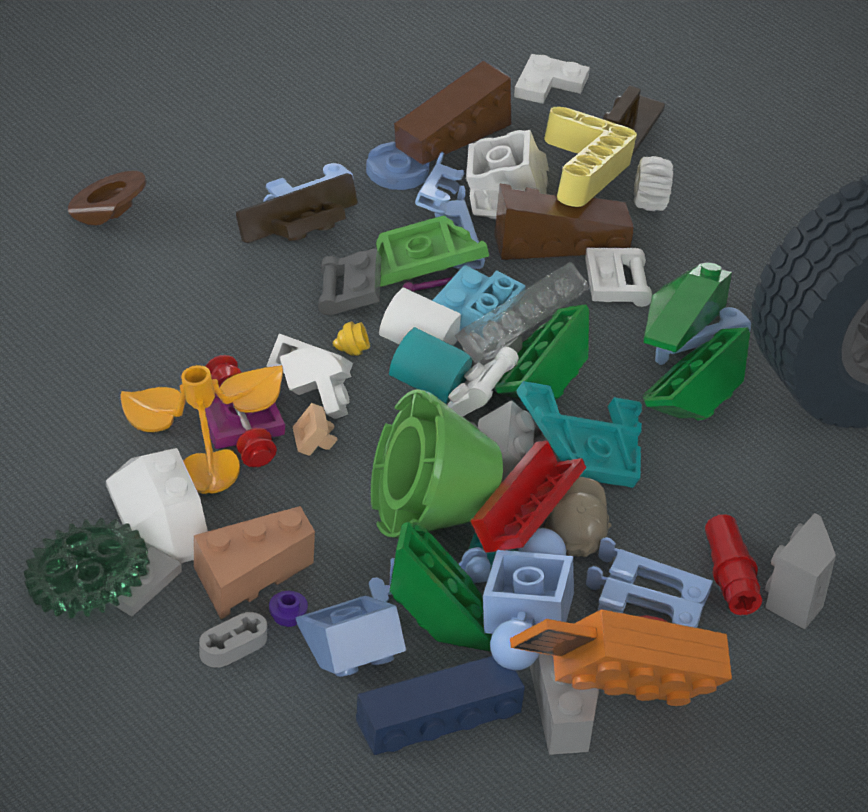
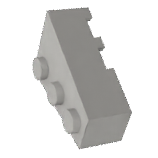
(564, 711)

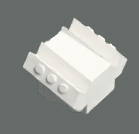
(503, 160)

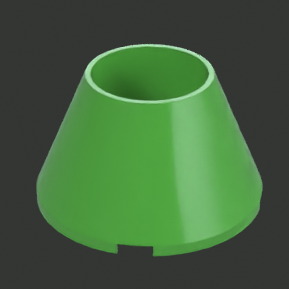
(431, 467)

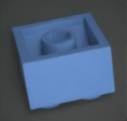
(353, 634)

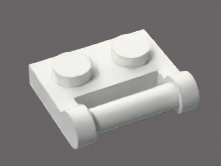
(608, 277)
(481, 381)

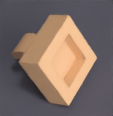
(313, 430)

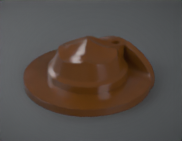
(107, 197)

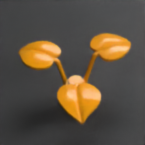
(156, 407)

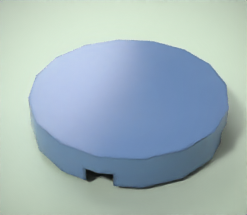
(394, 168)

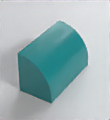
(429, 364)

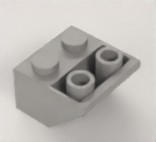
(513, 432)
(801, 573)

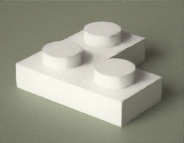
(545, 72)

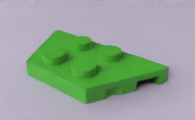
(425, 249)

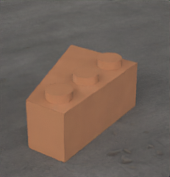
(251, 555)

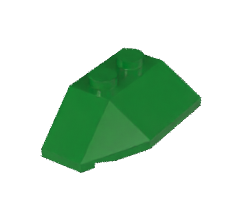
(551, 353)
(702, 377)
(437, 590)

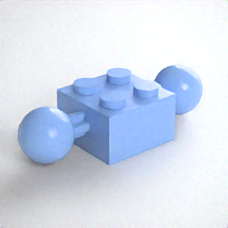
(524, 591)

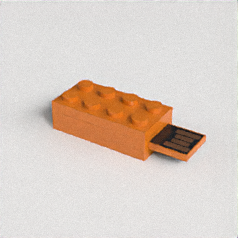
(632, 656)

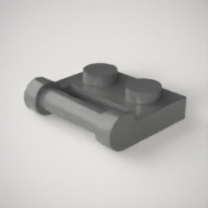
(361, 281)

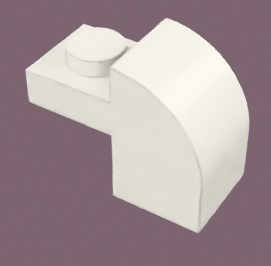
(318, 369)

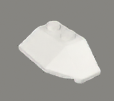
(159, 502)

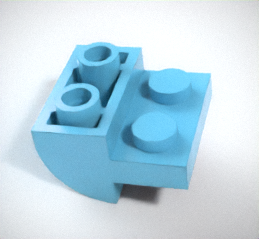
(477, 294)

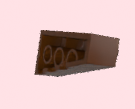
(457, 115)
(543, 227)

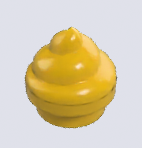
(352, 339)

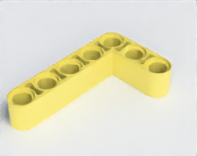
(601, 151)

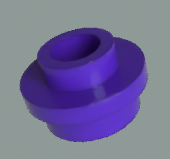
(286, 607)

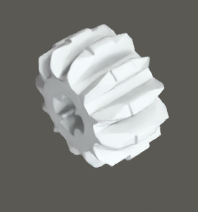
(653, 183)

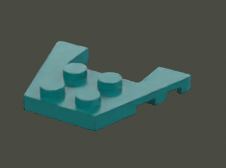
(605, 447)

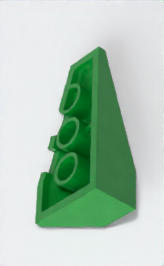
(686, 306)

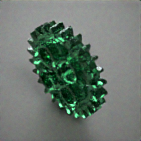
(86, 567)

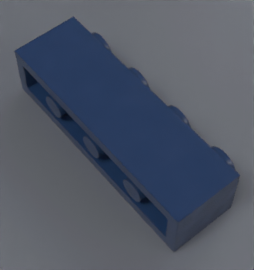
(438, 704)

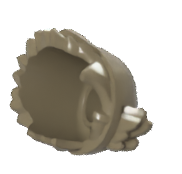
(581, 517)

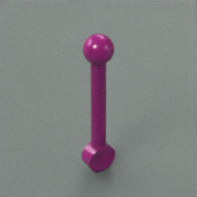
(425, 285)

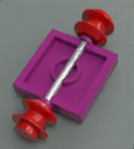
(248, 431)

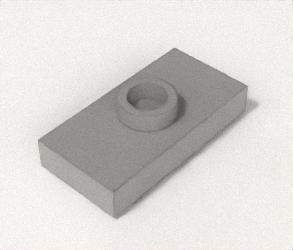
(160, 573)

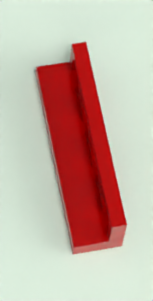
(525, 498)

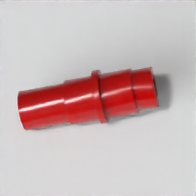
(733, 566)

